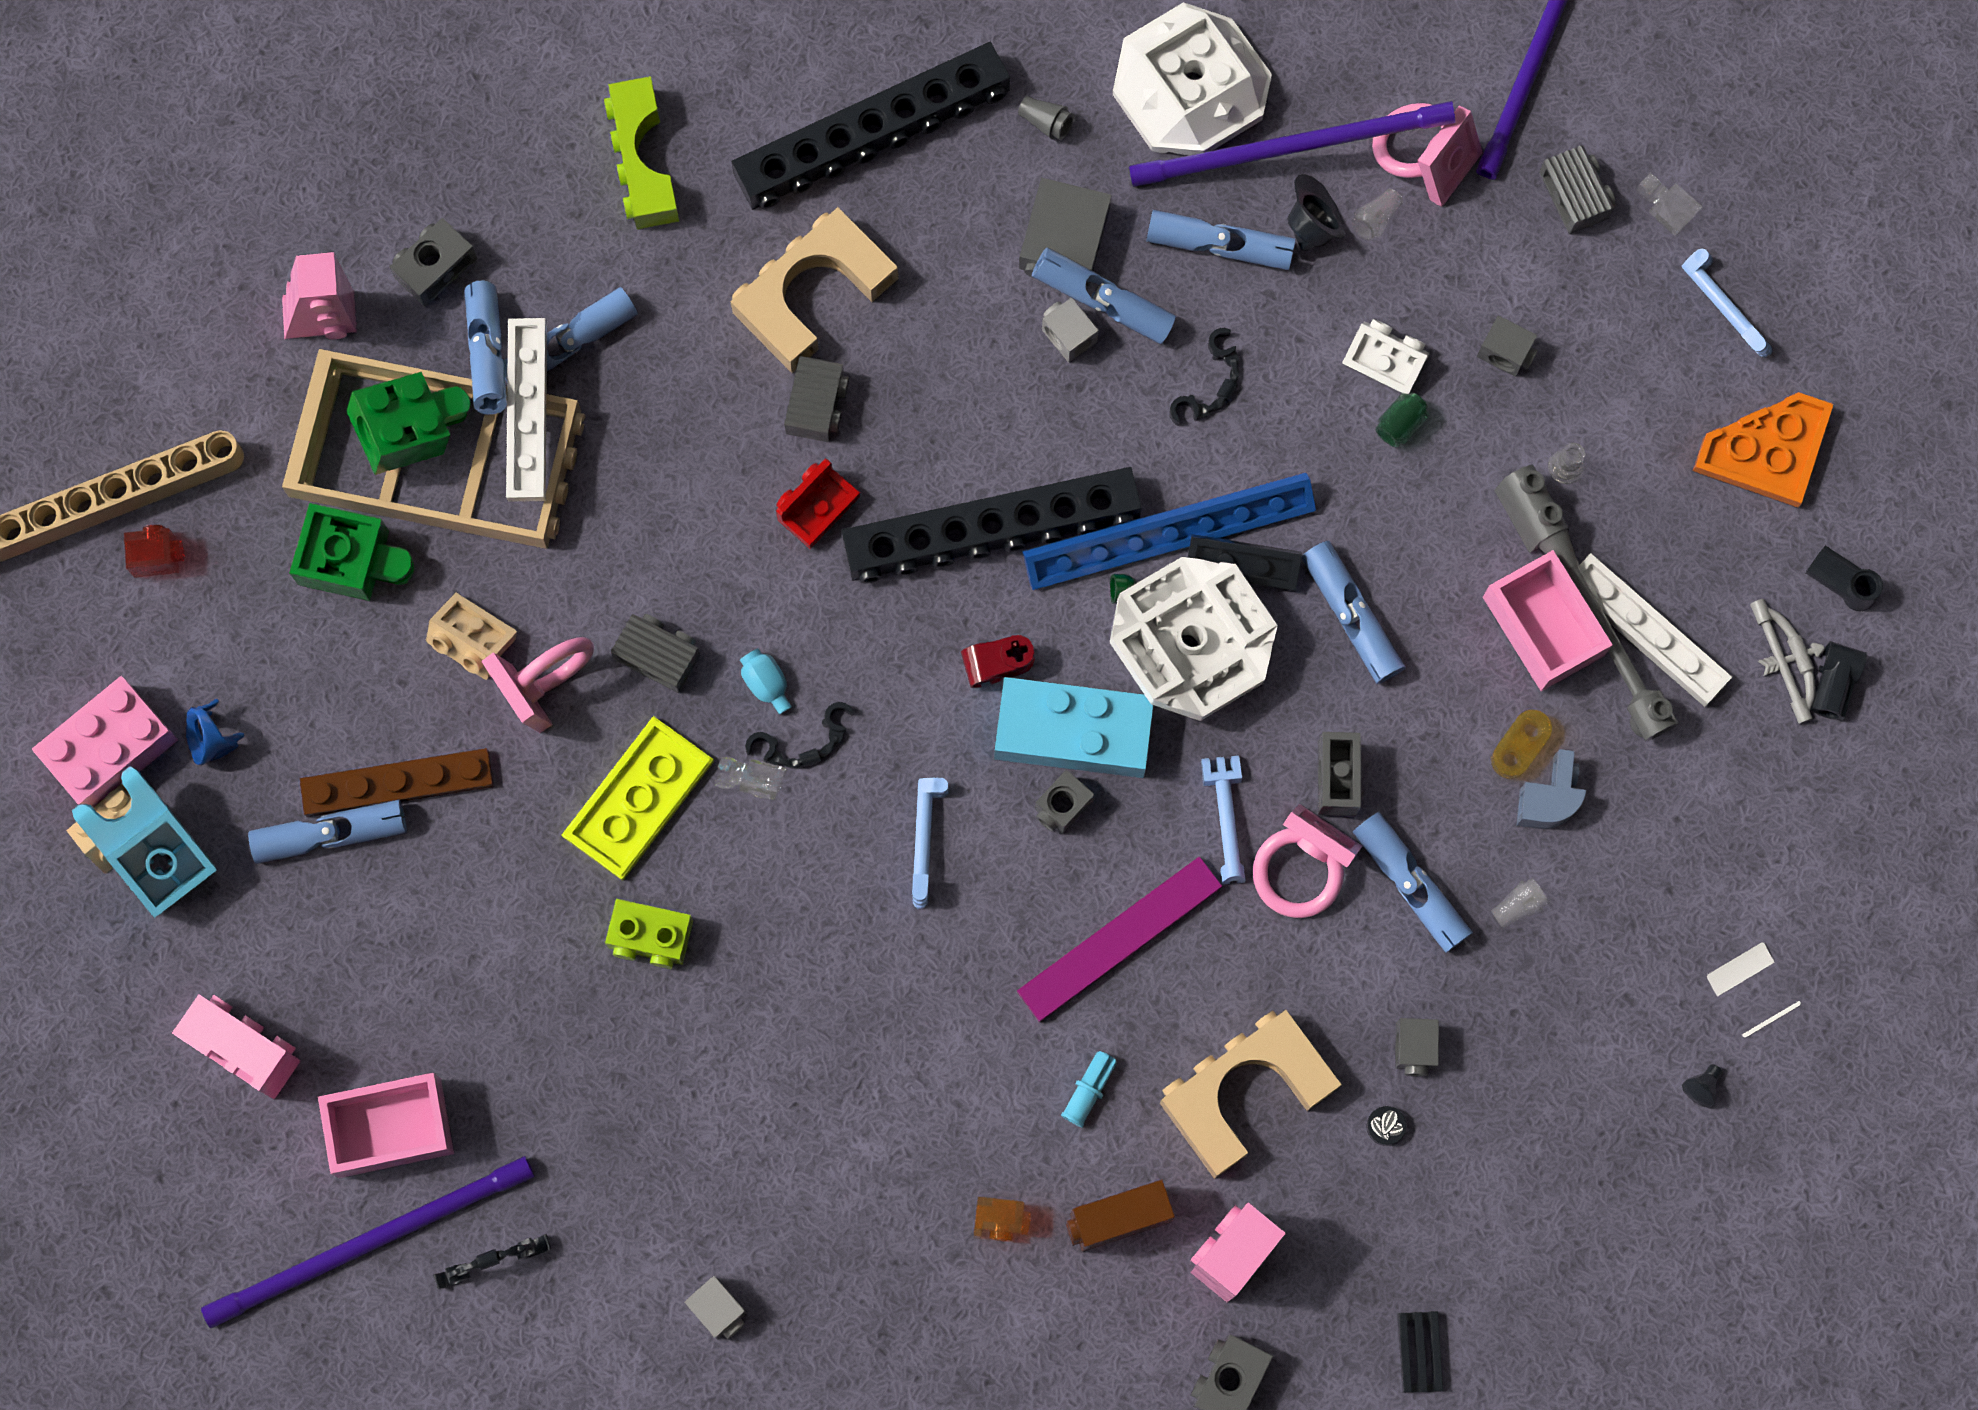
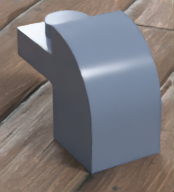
(1553, 804)

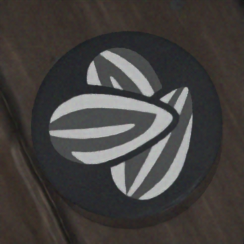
(1386, 1126)

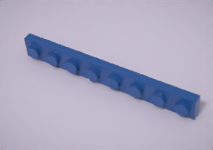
(1168, 531)

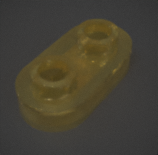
(1521, 745)

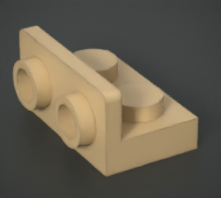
(468, 634)

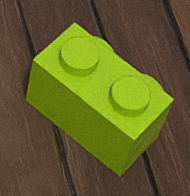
(648, 933)

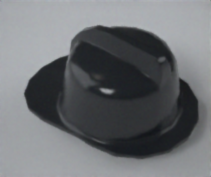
(1314, 215)

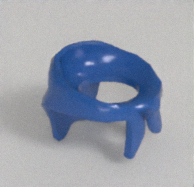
(213, 744)

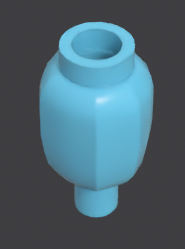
(765, 679)

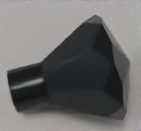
(1702, 1087)

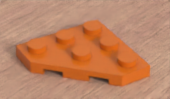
(1768, 449)

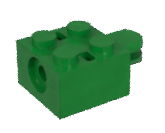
(404, 421)
(344, 559)

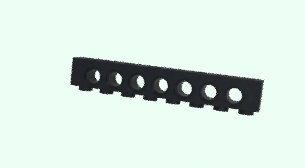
(881, 109)
(1115, 486)

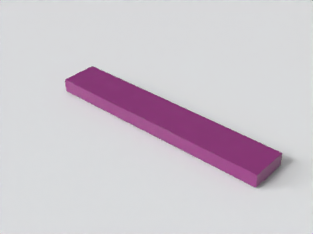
(1119, 939)

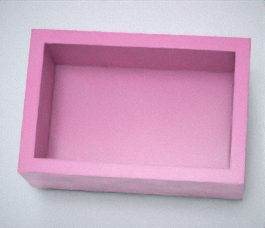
(1547, 620)
(103, 741)
(385, 1125)
(1237, 1253)

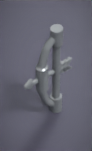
(1800, 706)

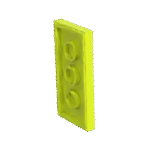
(637, 798)

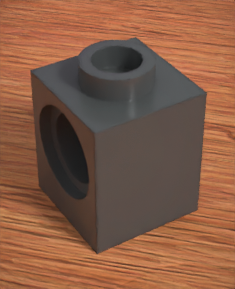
(1508, 346)
(1067, 787)
(1416, 1045)

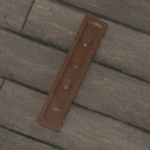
(396, 781)

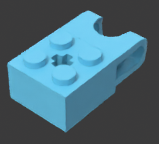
(138, 836)

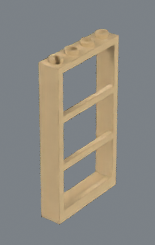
(314, 427)

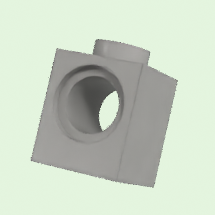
(1069, 329)
(717, 1309)

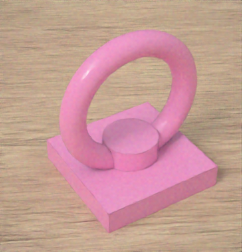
(1445, 159)
(522, 688)
(1319, 841)

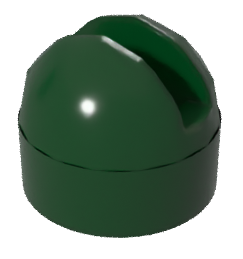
(1118, 584)

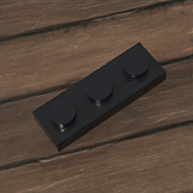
(1256, 562)

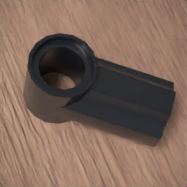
(1841, 576)
(1839, 674)

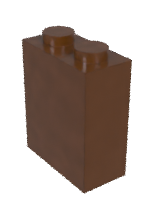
(1120, 1216)

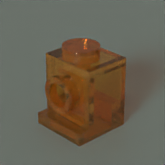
(1001, 1219)

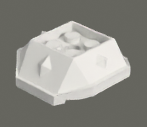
(1183, 112)
(1218, 611)

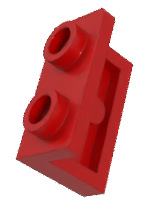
(815, 503)

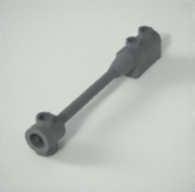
(1535, 520)

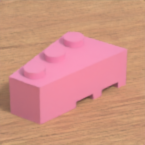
(318, 299)
(237, 1045)

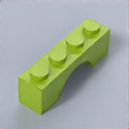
(635, 113)

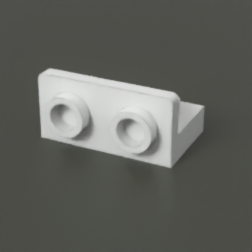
(1386, 356)

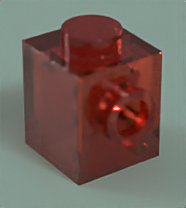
(152, 551)

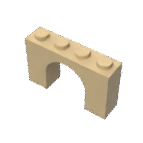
(832, 244)
(1276, 1045)

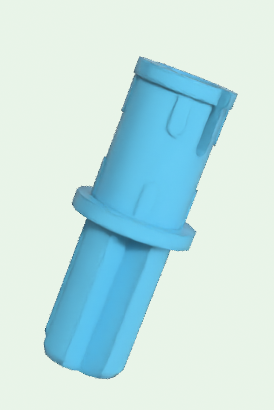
(1089, 1088)

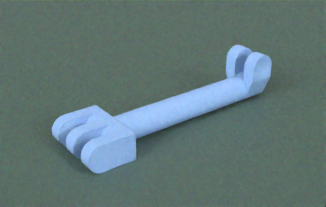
(1695, 267)
(927, 790)
(1233, 869)

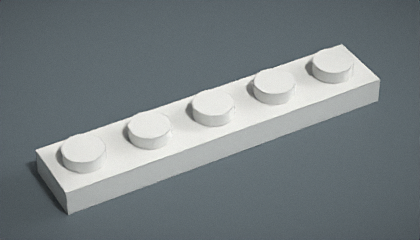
(526, 410)
(1653, 633)

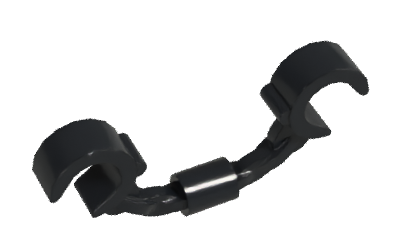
(1227, 388)
(809, 757)
(460, 1273)

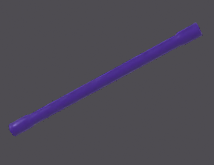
(1423, 118)
(1497, 147)
(238, 1302)

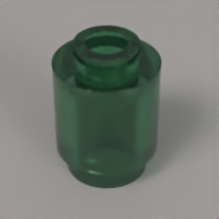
(1402, 419)

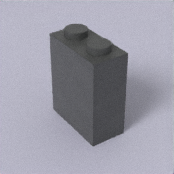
(1066, 221)

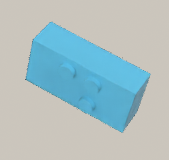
(1073, 727)

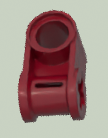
(991, 663)

